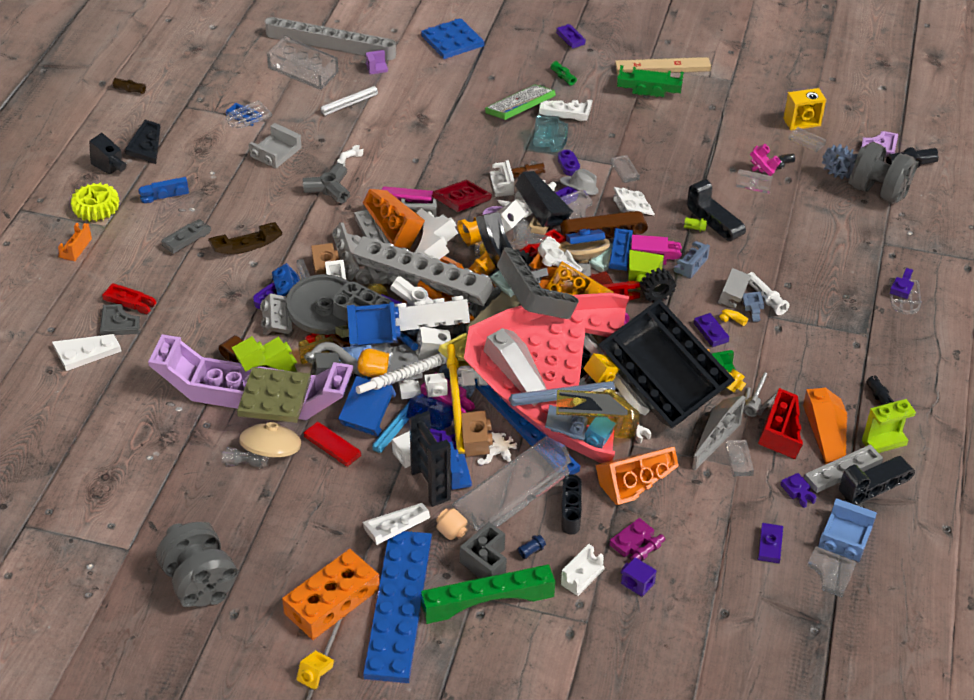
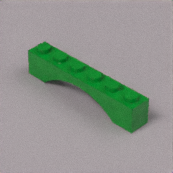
(528, 584)

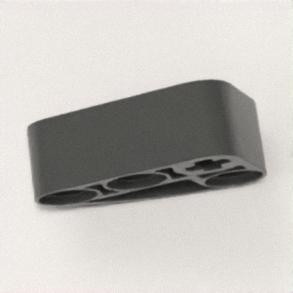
(357, 295)

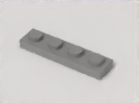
(832, 472)

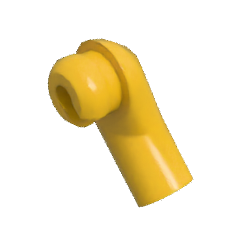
(734, 315)

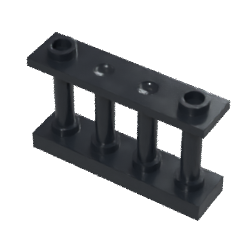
(430, 459)

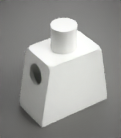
(517, 214)
(429, 341)

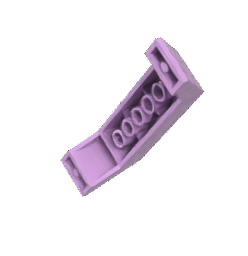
(224, 381)

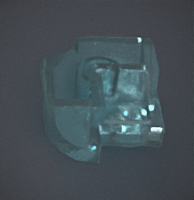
(550, 133)

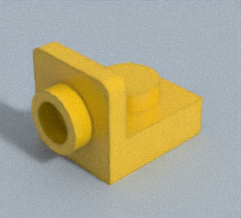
(313, 668)

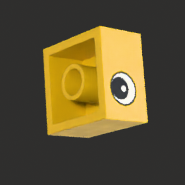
(804, 109)

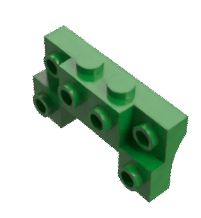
(649, 82)

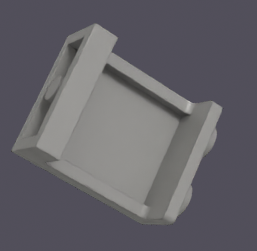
(277, 146)

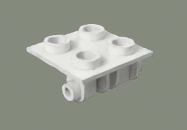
(631, 201)

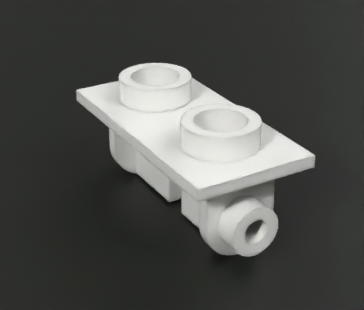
(467, 377)

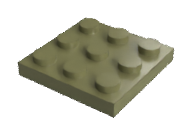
(274, 395)

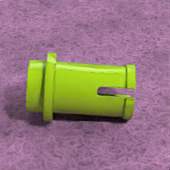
(695, 224)

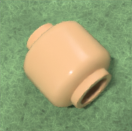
(451, 524)

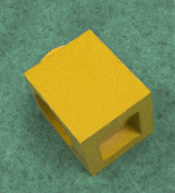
(601, 368)

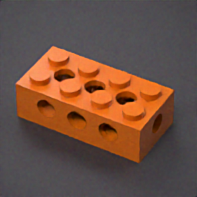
(331, 594)

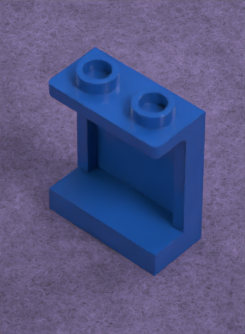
(373, 324)
(366, 409)

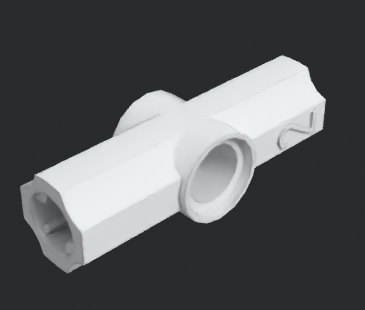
(409, 292)

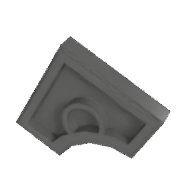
(118, 322)

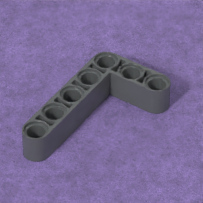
(529, 291)

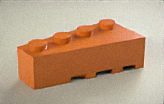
(393, 217)

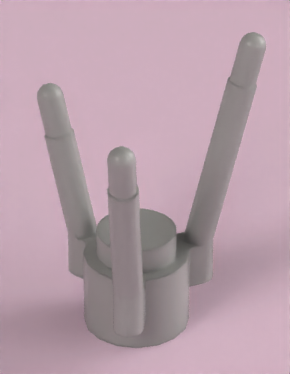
(753, 404)

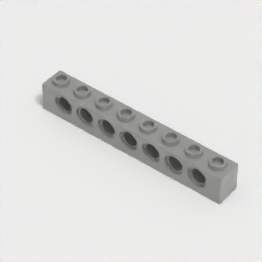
(418, 267)

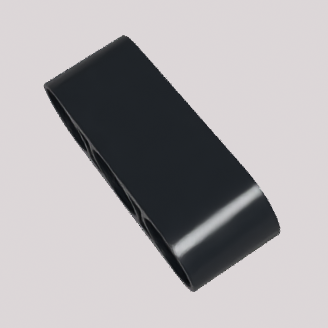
(571, 504)

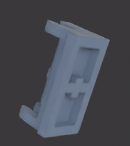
(693, 260)

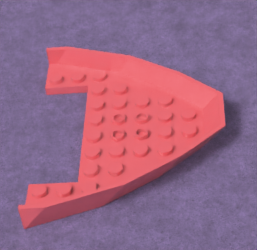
(557, 353)

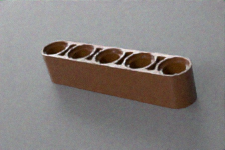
(607, 223)

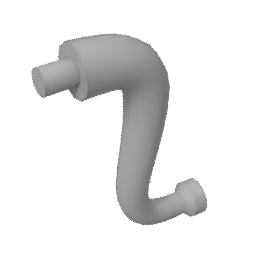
(344, 356)

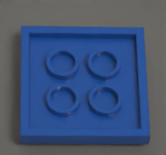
(452, 38)

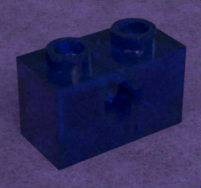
(440, 413)

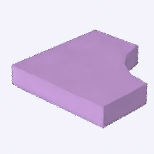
(886, 139)

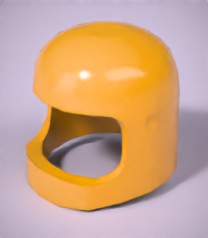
(473, 235)
(372, 363)

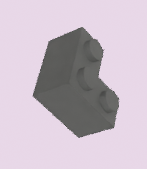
(483, 551)

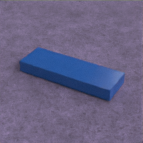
(620, 249)

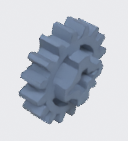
(839, 161)

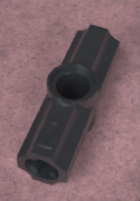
(922, 156)

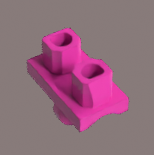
(762, 162)

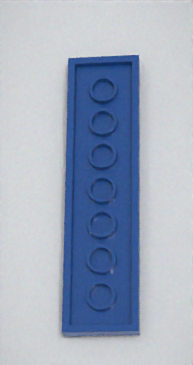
(398, 608)

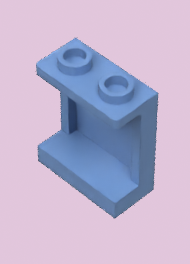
(847, 530)

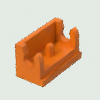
(76, 243)

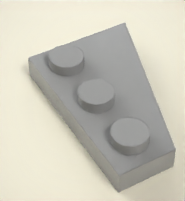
(403, 356)

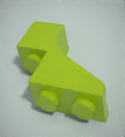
(272, 354)

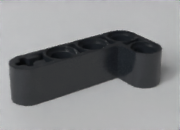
(717, 217)
(862, 486)

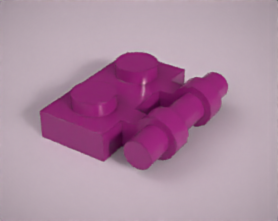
(634, 536)

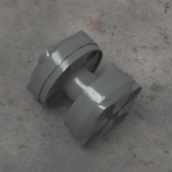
(894, 177)
(196, 564)

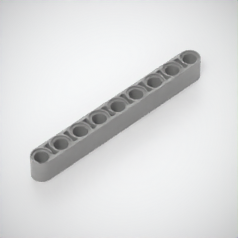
(329, 37)

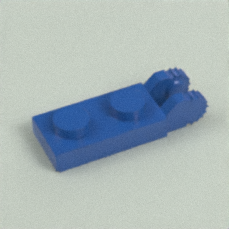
(163, 189)

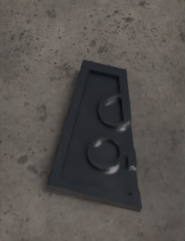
(145, 142)

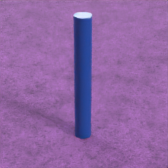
(408, 341)

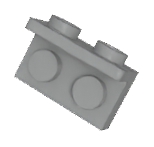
(275, 315)

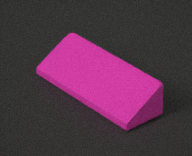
(411, 195)

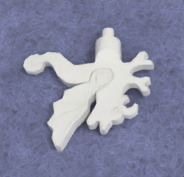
(499, 446)

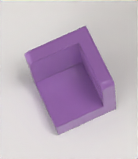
(376, 62)

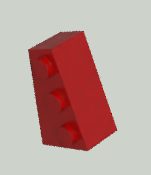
(782, 425)

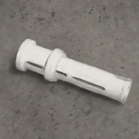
(772, 298)

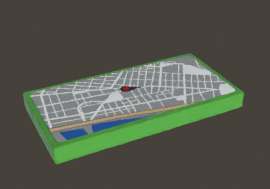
(520, 101)

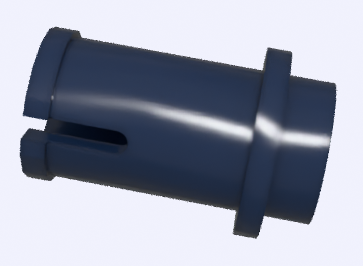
(532, 546)

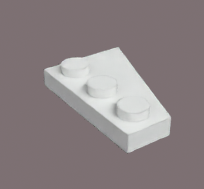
(572, 110)
(85, 350)
(391, 524)

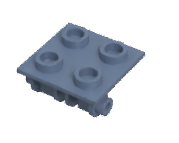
(570, 425)

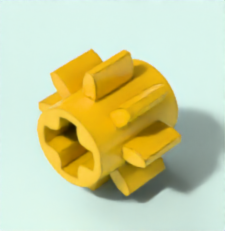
(738, 383)

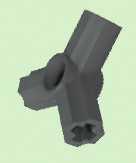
(329, 183)

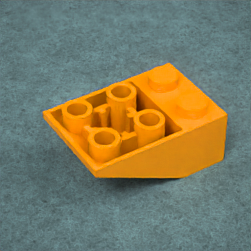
(574, 282)

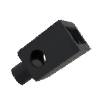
(106, 154)

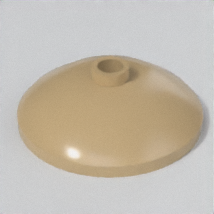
(584, 251)
(270, 440)

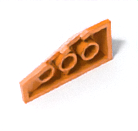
(828, 422)
(630, 476)

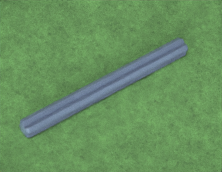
(551, 394)

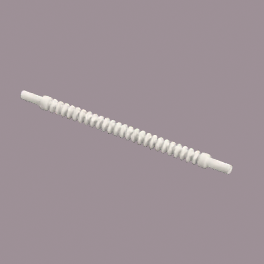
(403, 373)

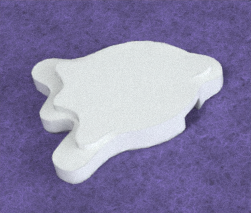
(554, 256)

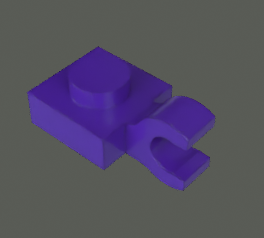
(903, 286)

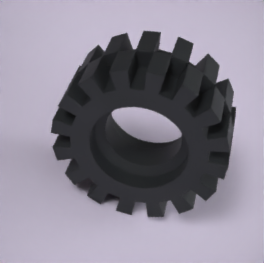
(657, 277)

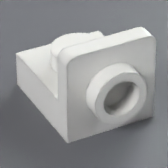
(435, 385)

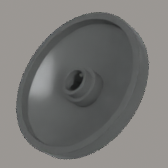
(312, 303)

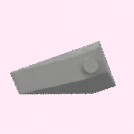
(514, 360)
(721, 424)

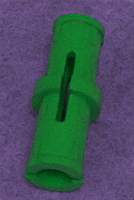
(566, 75)

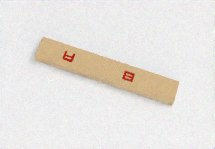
(666, 65)

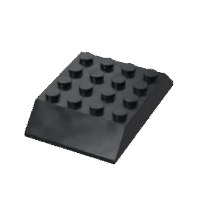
(665, 364)

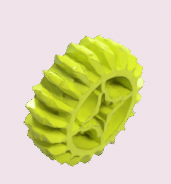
(95, 202)

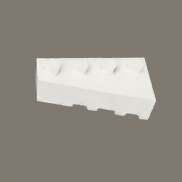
(433, 314)

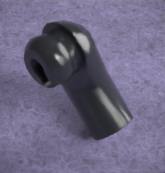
(787, 158)

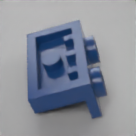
(284, 279)
(459, 470)

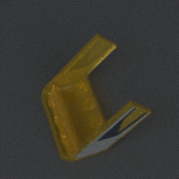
(600, 404)

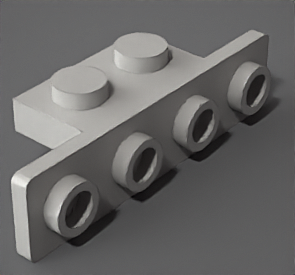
(345, 246)

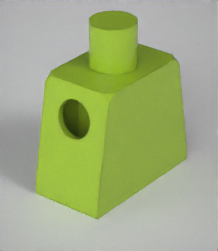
(642, 263)

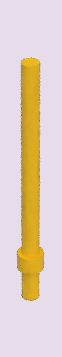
(452, 365)

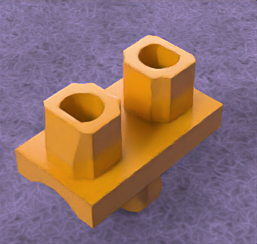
(483, 265)

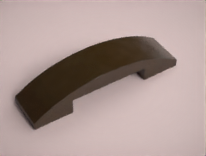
(245, 243)

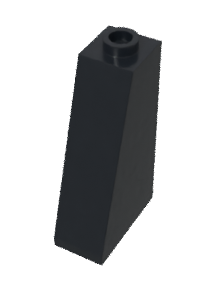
(542, 200)

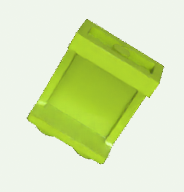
(886, 425)

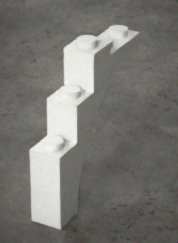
(436, 234)

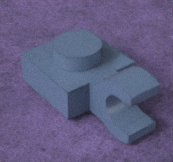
(753, 302)

